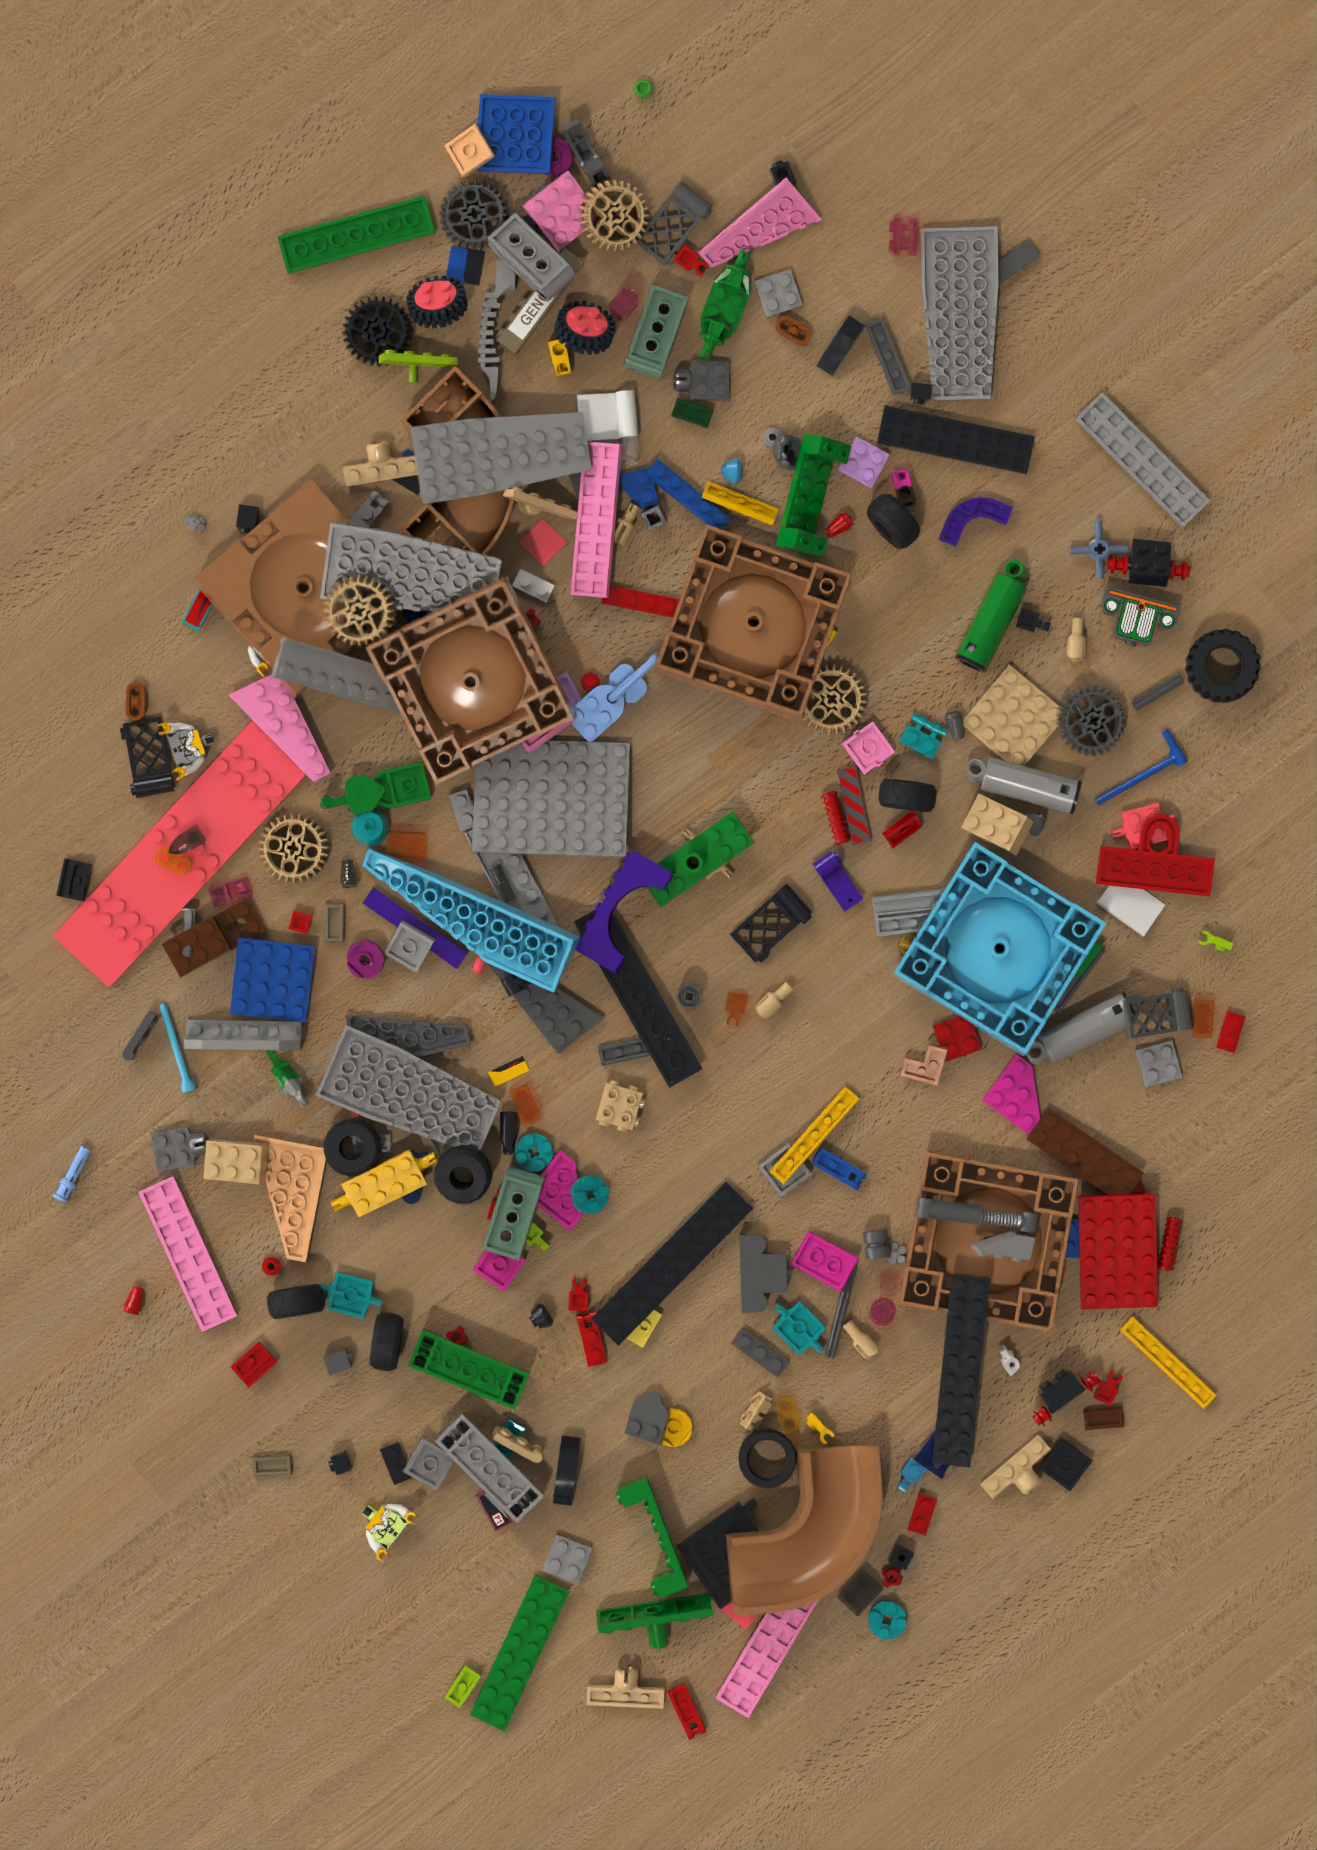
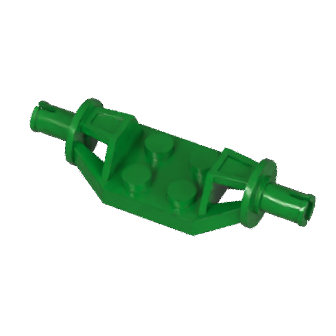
(725, 305)

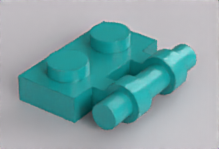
(920, 741)

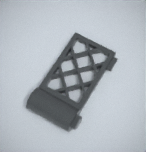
(692, 205)
(1176, 1011)

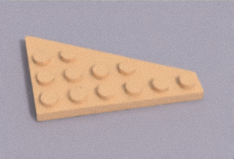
(294, 1188)

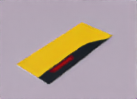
(508, 1071)

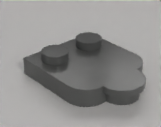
(648, 1419)

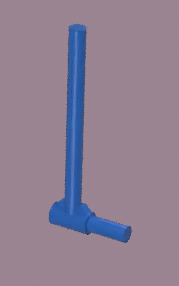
(1176, 757)

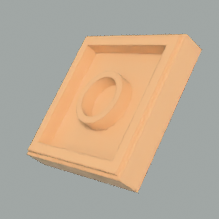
(469, 150)

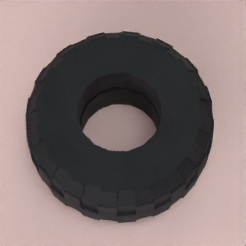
(893, 521)
(907, 795)
(333, 1147)
(459, 1191)
(296, 1301)
(386, 1341)

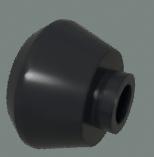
(540, 1317)

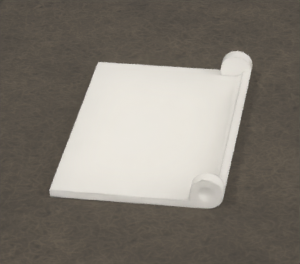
(1131, 906)

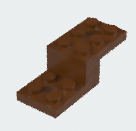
(213, 937)

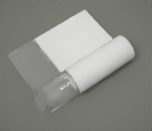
(612, 420)

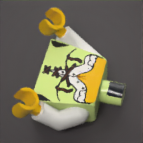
(386, 1526)

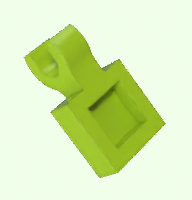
(1220, 944)
(535, 1237)

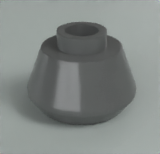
(1038, 824)

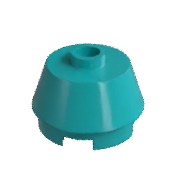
(370, 827)

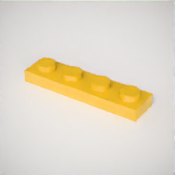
(740, 503)

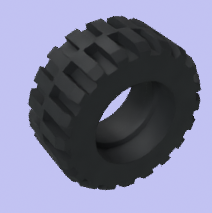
(1196, 666)

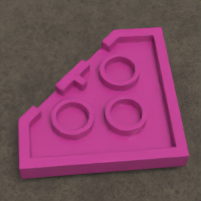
(1016, 1095)
(555, 1195)

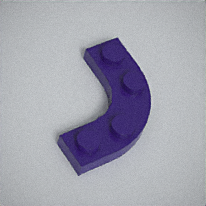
(970, 510)

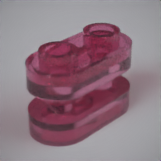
(896, 245)

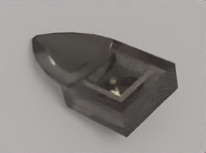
(187, 841)

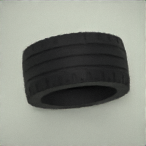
(764, 1482)

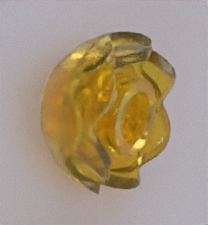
(904, 943)

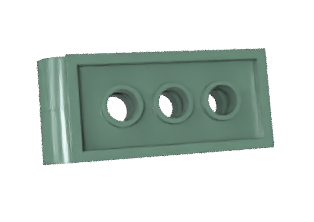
(653, 362)
(530, 1187)

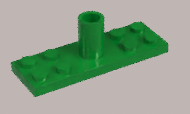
(711, 847)
(654, 1616)

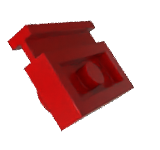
(254, 1364)

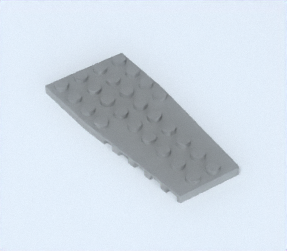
(960, 309)
(497, 454)
(413, 569)
(405, 1091)

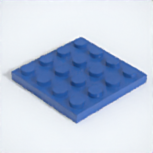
(518, 132)
(272, 979)

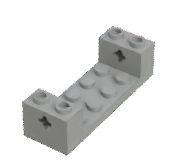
(489, 1467)

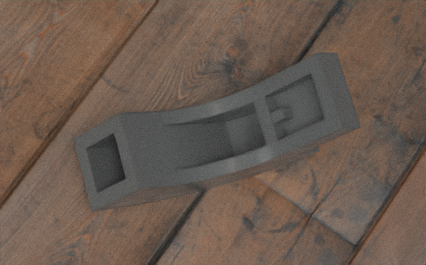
(584, 153)

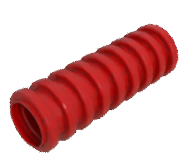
(835, 817)
(1170, 1243)

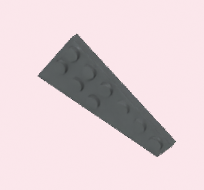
(555, 1014)
(413, 1036)

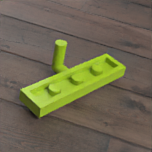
(409, 358)

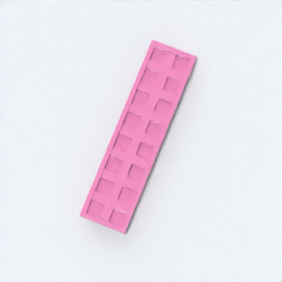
(596, 521)
(187, 1253)
(762, 1658)

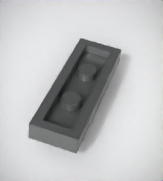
(760, 1352)

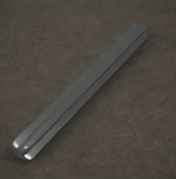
(840, 1316)

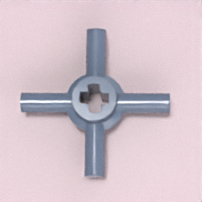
(1104, 554)

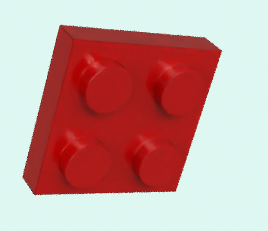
(958, 1037)

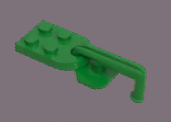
(402, 786)

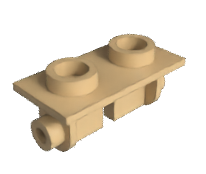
(760, 1403)

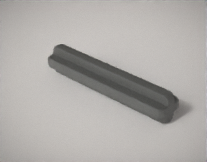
(1157, 691)

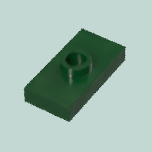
(692, 413)

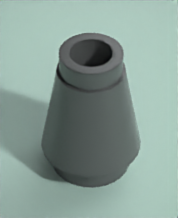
(955, 724)

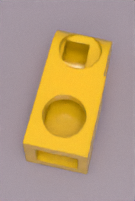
(559, 358)

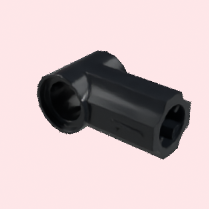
(514, 984)

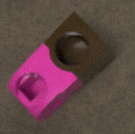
(903, 487)

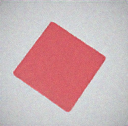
(542, 542)

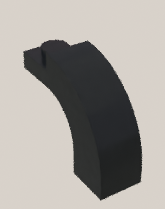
(566, 1470)

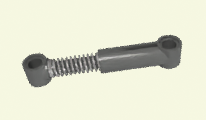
(974, 1214)

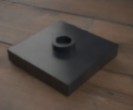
(1065, 1464)

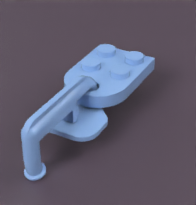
(596, 713)

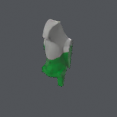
(288, 1079)

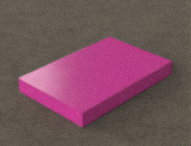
(825, 1261)

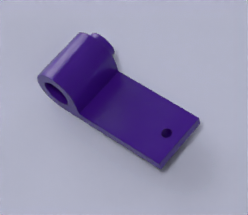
(837, 880)

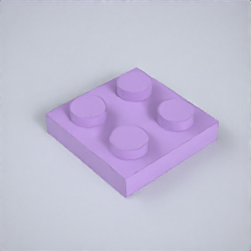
(864, 462)

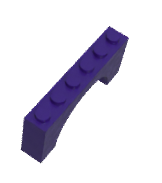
(635, 874)

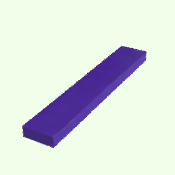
(395, 914)

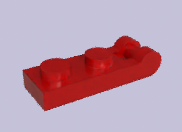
(591, 1340)
(686, 1710)

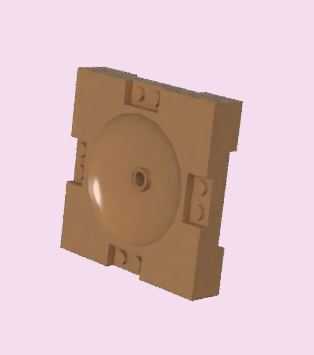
(261, 574)
(478, 638)
(762, 664)
(1018, 1291)

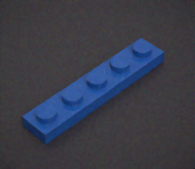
(687, 495)

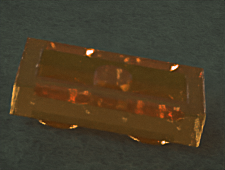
(1203, 1018)
(525, 1105)

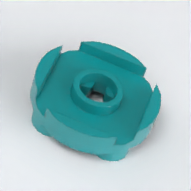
(538, 1162)
(579, 1196)
(876, 1617)

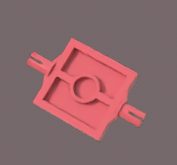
(1133, 821)

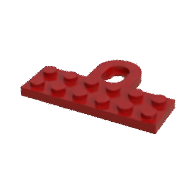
(1152, 869)

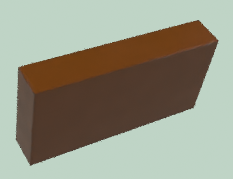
(1103, 1418)

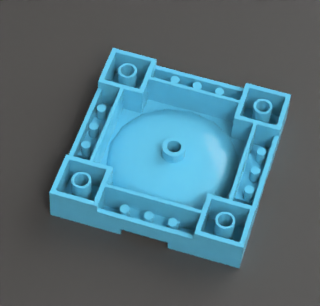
(1041, 940)

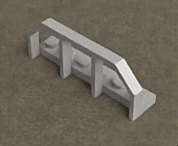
(243, 1035)

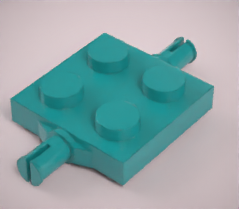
(350, 1295)
(799, 1328)

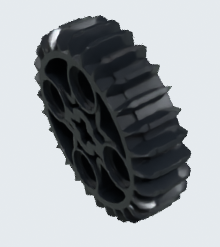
(357, 315)

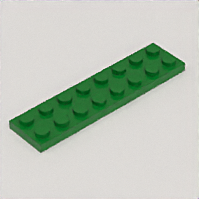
(356, 234)
(519, 1653)

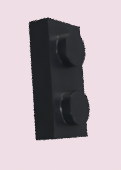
(395, 1462)

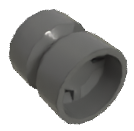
(689, 996)
(876, 1244)

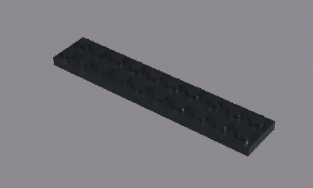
(647, 1010)
(672, 1263)
(961, 1370)

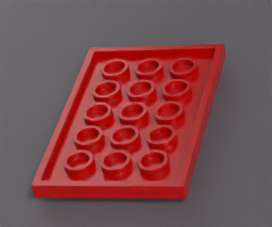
(1117, 1251)

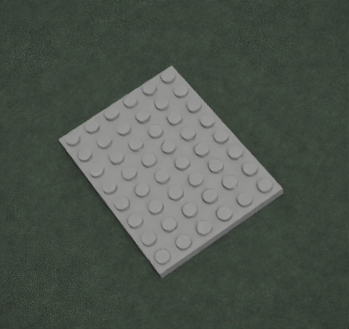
(554, 800)

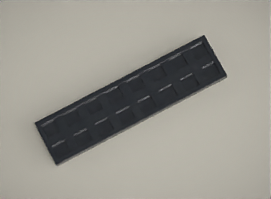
(955, 440)

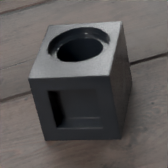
(782, 166)
(247, 518)

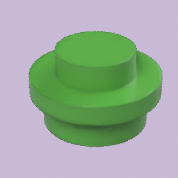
(643, 89)

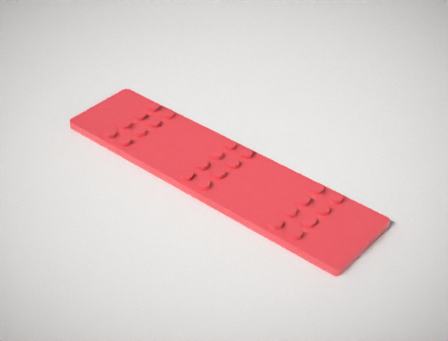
(144, 897)

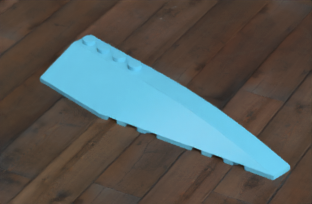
(484, 924)

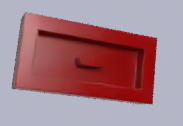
(902, 829)
(1230, 1032)
(922, 1514)

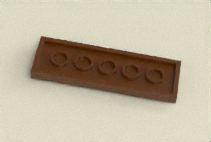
(1084, 1155)

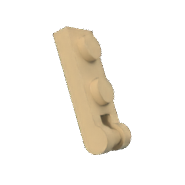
(517, 1444)

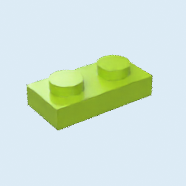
(462, 1686)

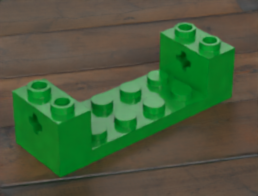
(808, 493)
(468, 1369)
(670, 1580)

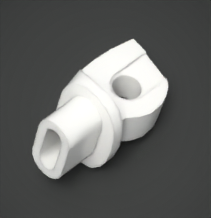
(1006, 1358)

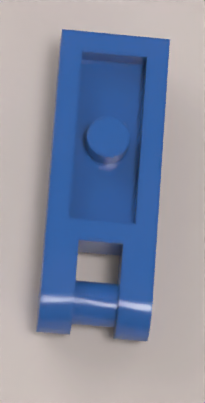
(838, 1168)

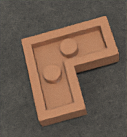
(927, 1070)

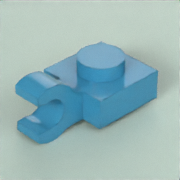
(912, 1472)

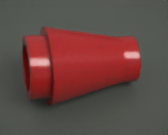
(839, 525)
(134, 1301)

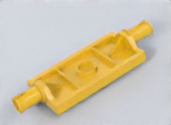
(384, 1183)

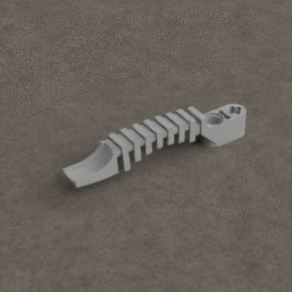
(504, 282)

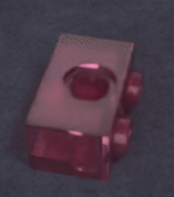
(624, 304)

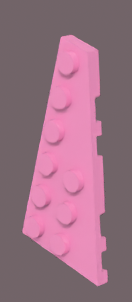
(766, 221)
(280, 718)

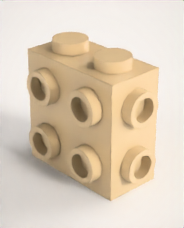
(620, 1106)

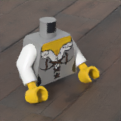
(186, 746)

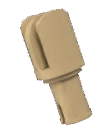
(624, 525)
(1076, 641)
(772, 1001)
(861, 1341)

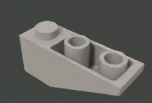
(1008, 1244)

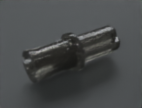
(502, 883)

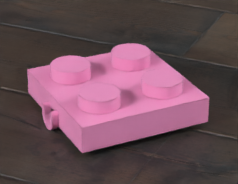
(868, 748)

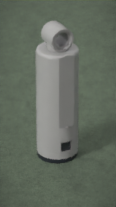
(1025, 784)
(1081, 1031)

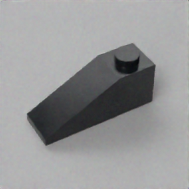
(840, 345)

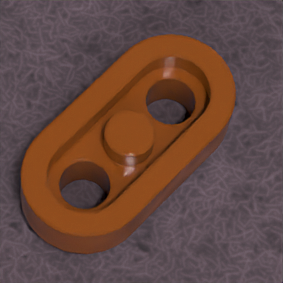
(793, 331)
(135, 701)

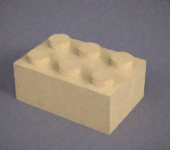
(997, 824)
(235, 1161)

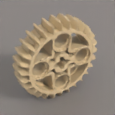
(621, 214)
(379, 593)
(844, 676)
(295, 839)

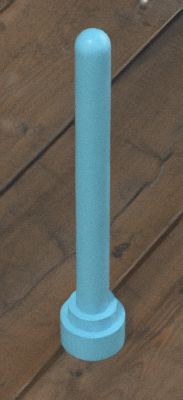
(187, 1083)

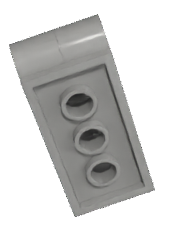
(544, 282)

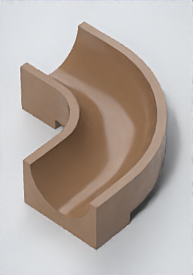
(468, 522)
(819, 1542)

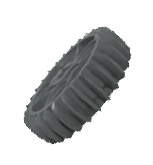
(483, 216)
(1099, 721)

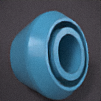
(732, 471)

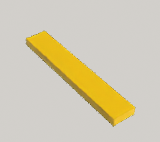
(814, 1135)
(1168, 1362)

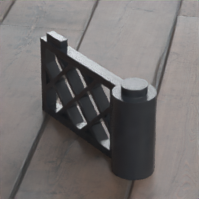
(150, 782)
(790, 905)

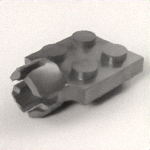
(704, 380)
(177, 1148)

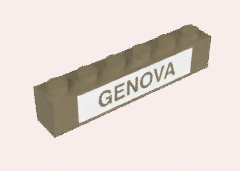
(532, 312)

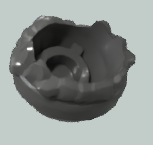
(786, 451)

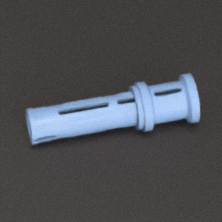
(68, 1183)

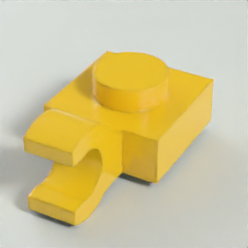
(815, 1423)

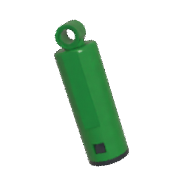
(993, 617)

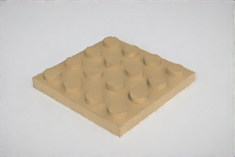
(1013, 718)

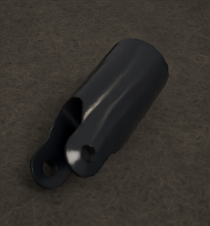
(508, 1131)

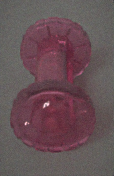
(882, 1311)

